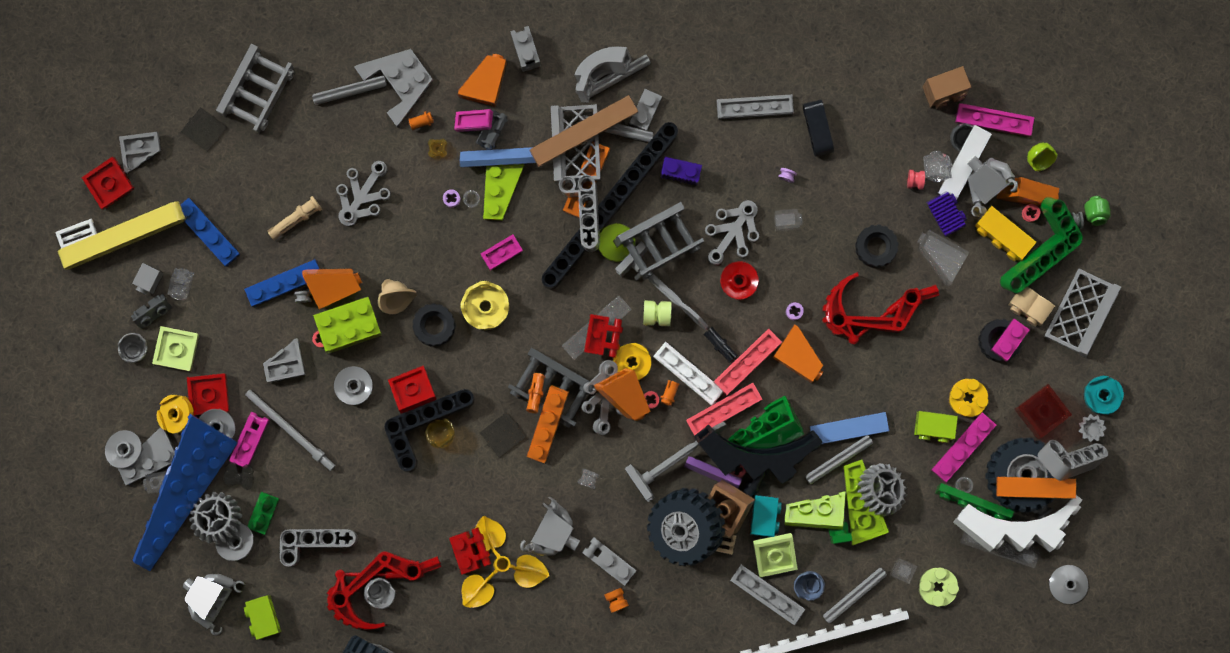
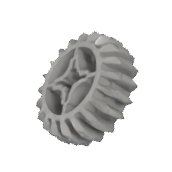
(873, 489)
(213, 532)

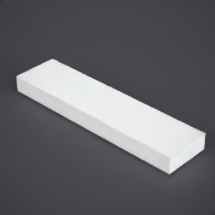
(960, 169)
(688, 373)

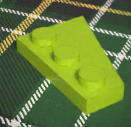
(499, 188)
(818, 513)

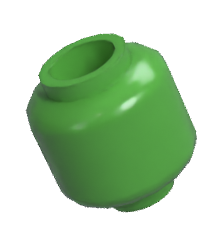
(1097, 210)

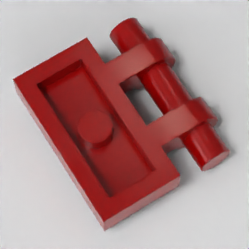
(597, 334)
(465, 551)

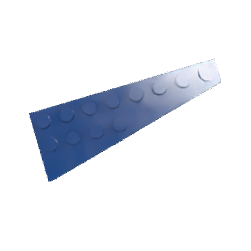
(191, 471)

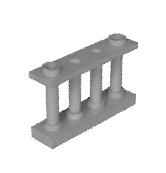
(244, 73)

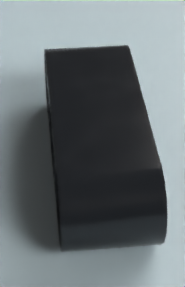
(818, 128)

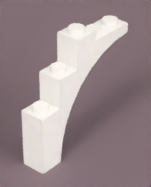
(990, 531)

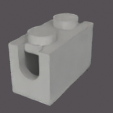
(525, 49)

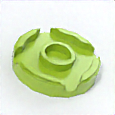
(607, 246)

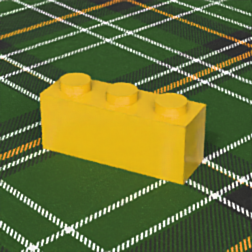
(1005, 234)

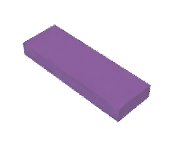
(711, 472)

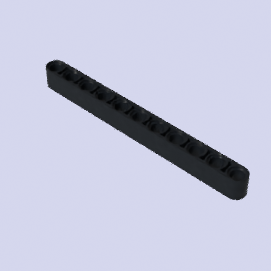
(612, 196)

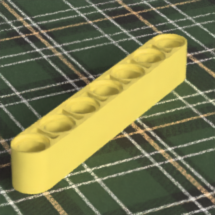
(121, 235)

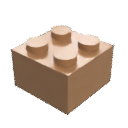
(946, 87)
(733, 505)

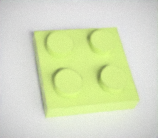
(175, 348)
(775, 555)

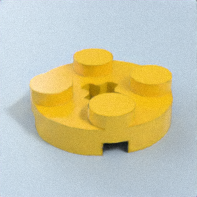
(642, 358)
(979, 399)
(165, 414)

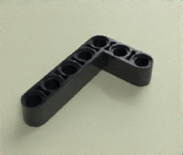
(422, 420)

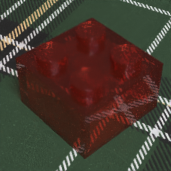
(1043, 411)

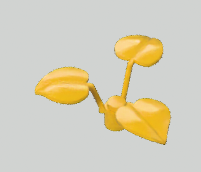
(528, 568)

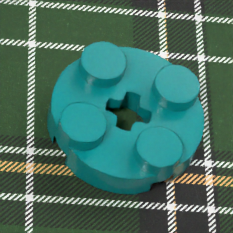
(1097, 404)

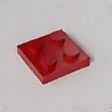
(108, 183)
(412, 389)
(208, 393)

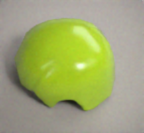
(1041, 156)

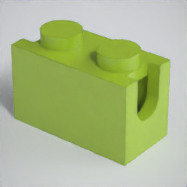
(935, 426)
(262, 617)

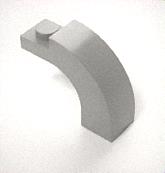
(599, 64)

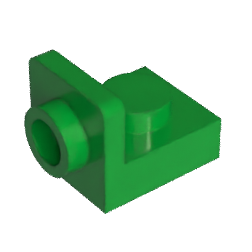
(840, 535)

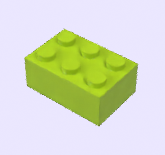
(347, 325)

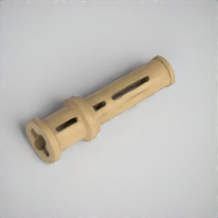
(301, 213)

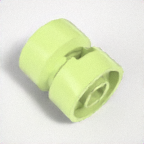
(657, 313)

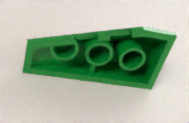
(773, 428)

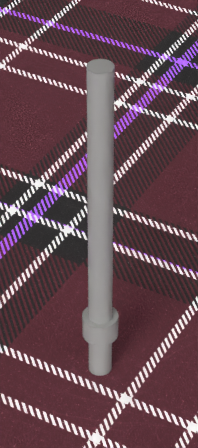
(318, 454)

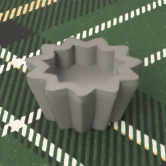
(1092, 428)

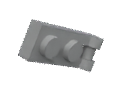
(610, 562)

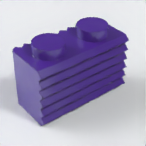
(681, 171)
(946, 213)

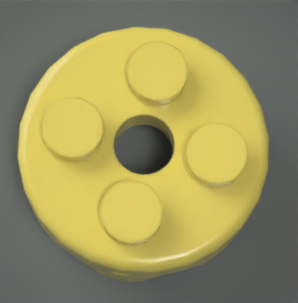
(483, 292)

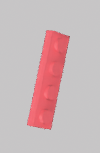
(747, 362)
(725, 408)

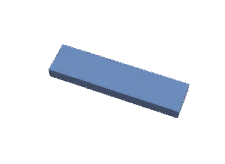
(496, 157)
(851, 428)

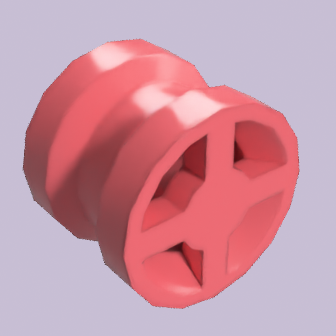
(916, 179)

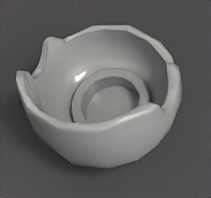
(132, 347)
(379, 593)

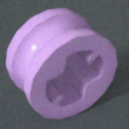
(787, 175)
(451, 204)
(792, 316)

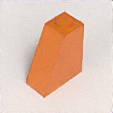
(485, 81)
(1028, 192)
(331, 284)
(799, 356)
(624, 394)

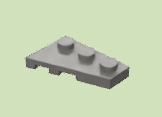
(155, 455)

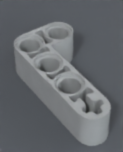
(584, 213)
(1066, 465)
(319, 541)

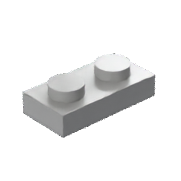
(646, 109)

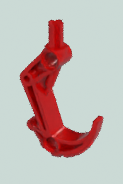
(902, 309)
(385, 559)

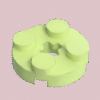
(927, 586)

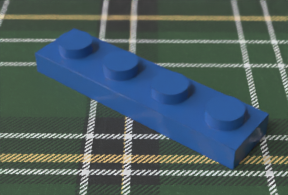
(208, 233)
(278, 284)

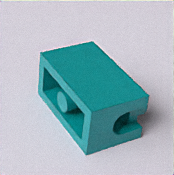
(764, 516)

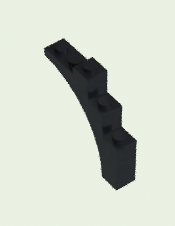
(756, 460)

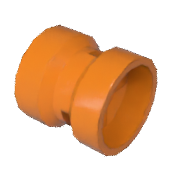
(616, 604)

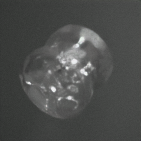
(588, 478)

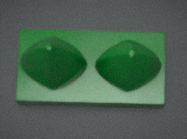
(263, 513)

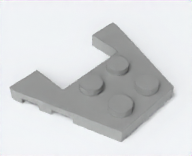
(405, 76)

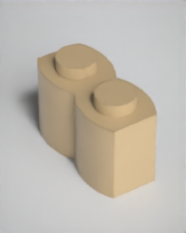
(1031, 306)

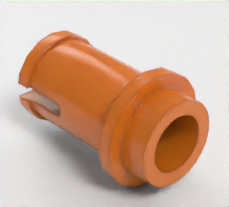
(422, 120)
(669, 393)

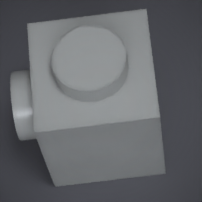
(147, 279)

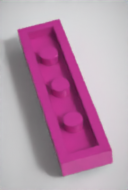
(995, 120)
(963, 447)

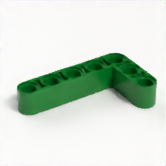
(1047, 249)

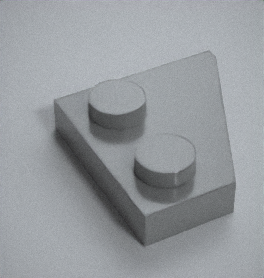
(138, 149)
(285, 364)

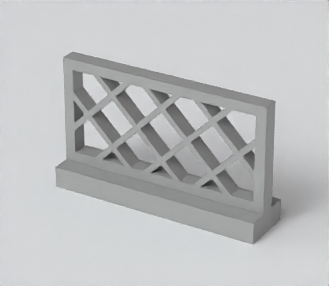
(557, 123)
(1098, 320)

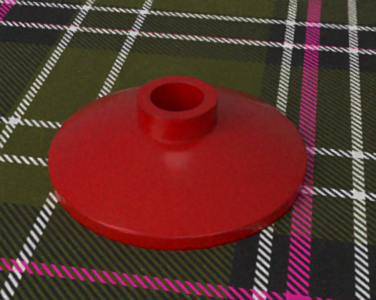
(746, 273)

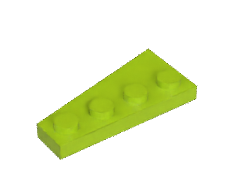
(863, 524)

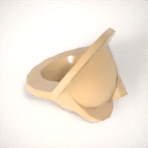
(395, 297)

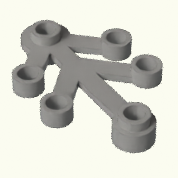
(361, 196)
(734, 229)
(603, 369)

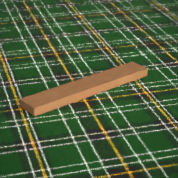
(583, 131)

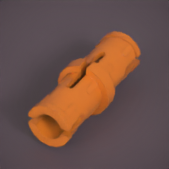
(535, 393)

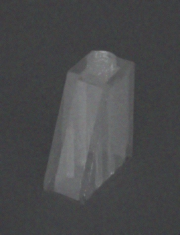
(942, 255)

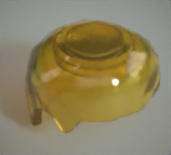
(440, 433)

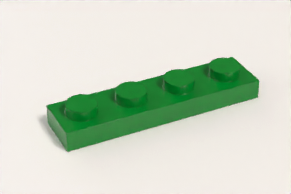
(949, 493)

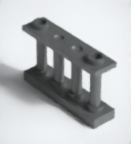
(658, 223)
(552, 369)

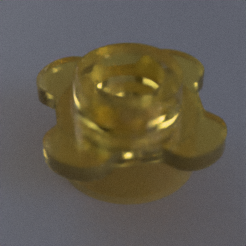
(437, 143)

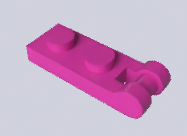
(249, 440)

